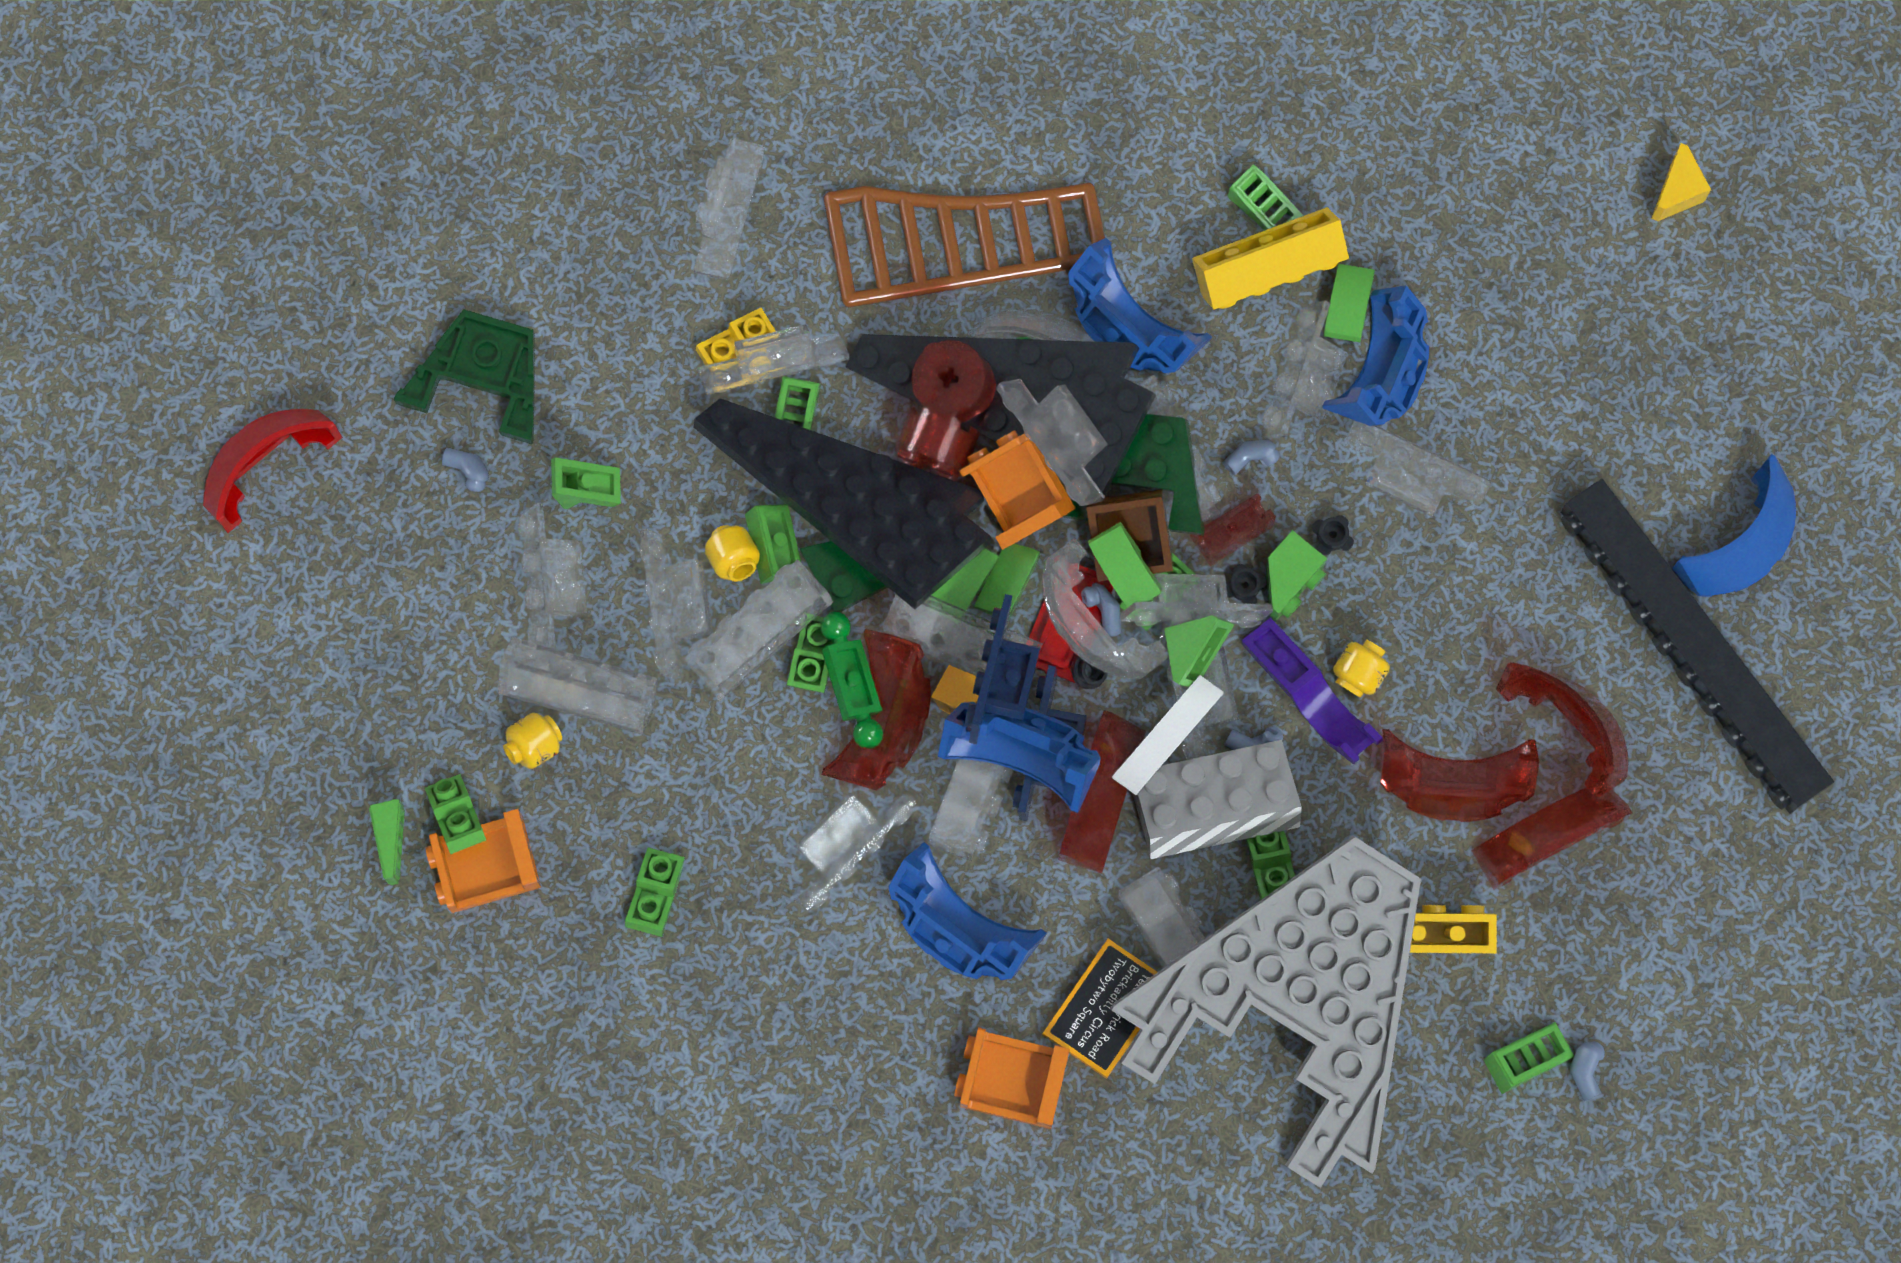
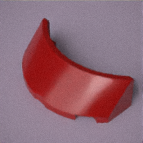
(250, 447)

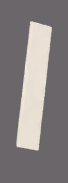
(1167, 735)

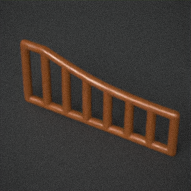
(944, 204)

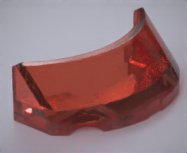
(905, 708)
(1583, 711)
(1458, 788)
(1093, 827)
(1548, 833)

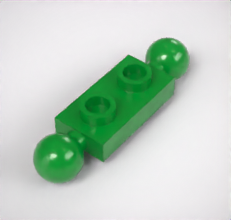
(851, 680)

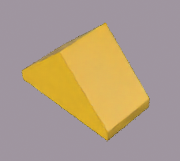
(1683, 186)

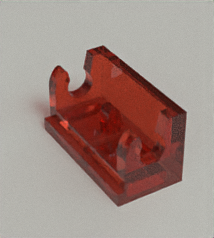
(1234, 529)

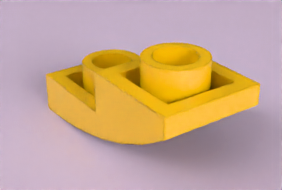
(722, 346)

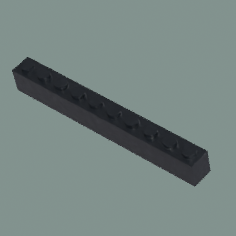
(1695, 647)

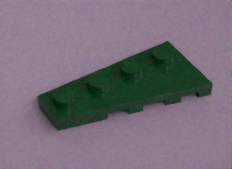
(840, 575)

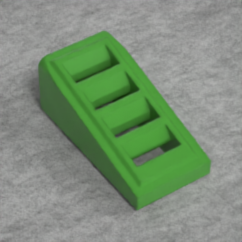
(1264, 185)
(802, 386)
(388, 831)
(1501, 1071)

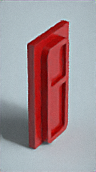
(1054, 648)

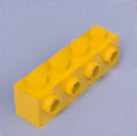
(1270, 258)
(1454, 932)

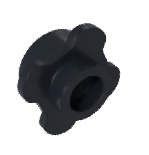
(1339, 526)
(1255, 583)

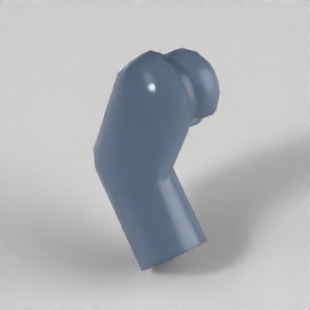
(1251, 450)
(470, 465)
(1108, 606)
(1238, 740)
(1583, 1067)

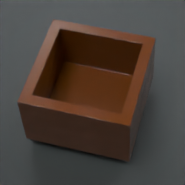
(1145, 521)

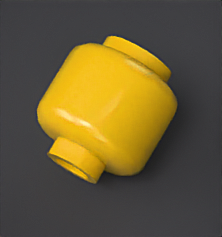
(732, 553)

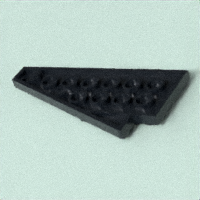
(1089, 370)
(880, 511)

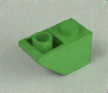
(1290, 571)

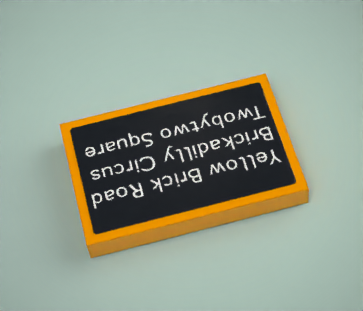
(1085, 1018)

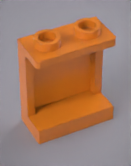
(1018, 487)
(486, 870)
(1012, 1078)

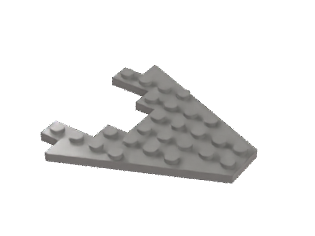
(1324, 962)

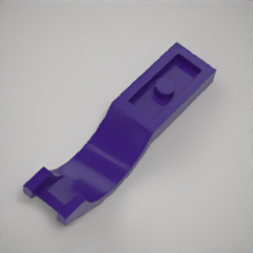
(1309, 691)

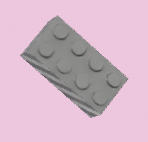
(1218, 800)

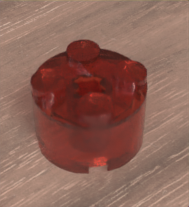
(944, 362)
(936, 443)

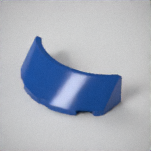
(1114, 316)
(1389, 374)
(1753, 552)
(1032, 746)
(951, 928)

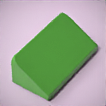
(774, 537)
(1008, 577)

